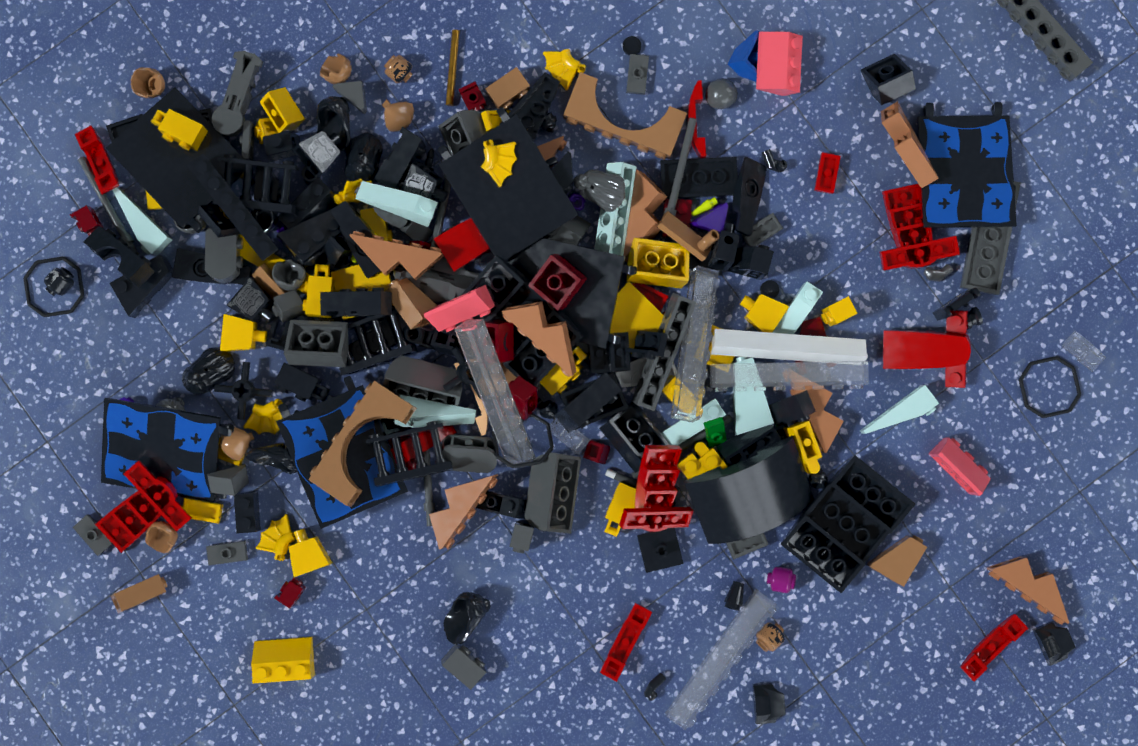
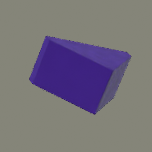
(712, 219)

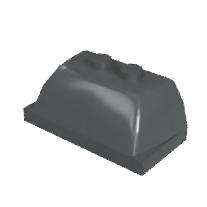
(462, 129)
(422, 380)
(553, 493)

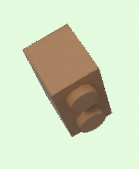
(508, 89)

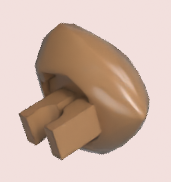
(398, 115)
(236, 444)

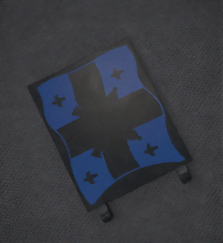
(972, 167)
(311, 433)
(166, 441)

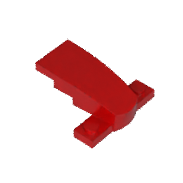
(913, 242)
(462, 244)
(931, 349)
(657, 492)
(142, 508)

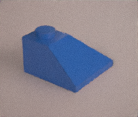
(745, 57)

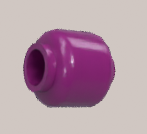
(781, 580)

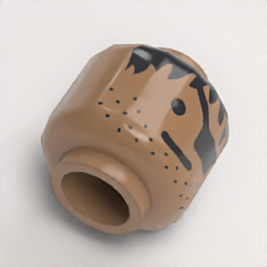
(398, 69)
(770, 637)

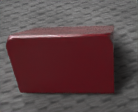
(596, 452)

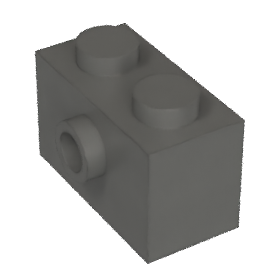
(463, 665)

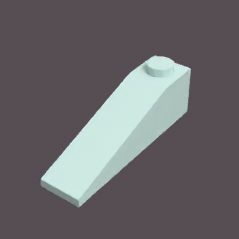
(401, 203)
(147, 232)
(798, 309)
(912, 406)
(435, 411)
(684, 430)

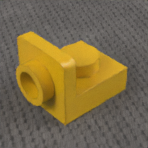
(264, 128)

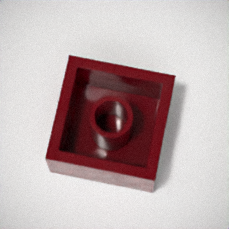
(557, 281)

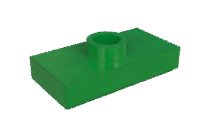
(715, 432)

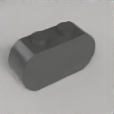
(223, 256)
(469, 453)

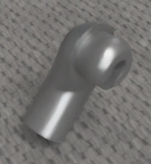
(938, 275)

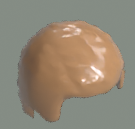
(336, 69)
(147, 82)
(161, 536)

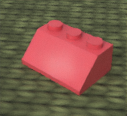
(779, 62)
(460, 309)
(960, 466)

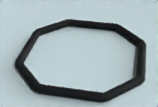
(52, 260)
(1075, 380)
(527, 463)

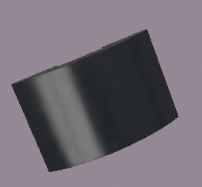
(508, 289)
(751, 494)
(847, 523)

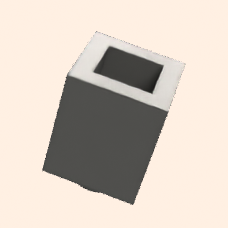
(288, 306)

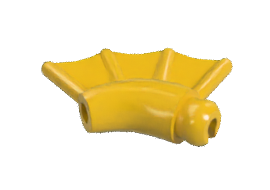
(563, 66)
(498, 160)
(348, 192)
(265, 417)
(277, 538)

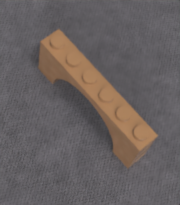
(658, 138)
(332, 470)

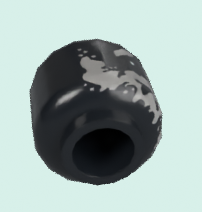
(59, 281)

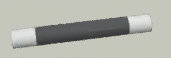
(621, 478)

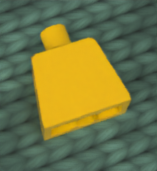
(763, 312)
(240, 334)
(307, 554)

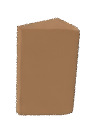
(264, 278)

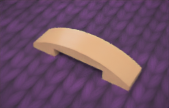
(482, 421)

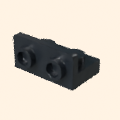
(648, 344)

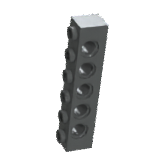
(1053, 32)
(656, 371)

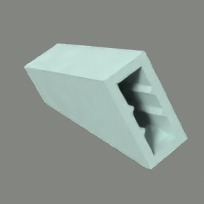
(750, 407)

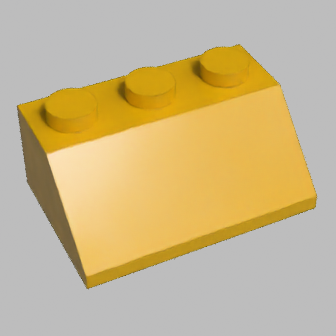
(659, 263)
(283, 660)

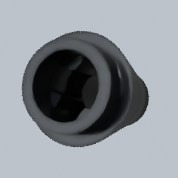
(734, 598)

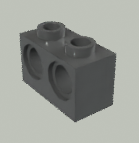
(521, 537)

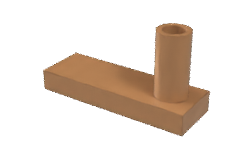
(687, 237)

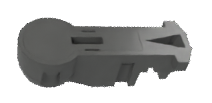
(229, 116)
(436, 284)

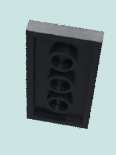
(701, 177)

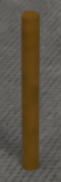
(452, 68)

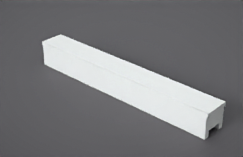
(787, 346)

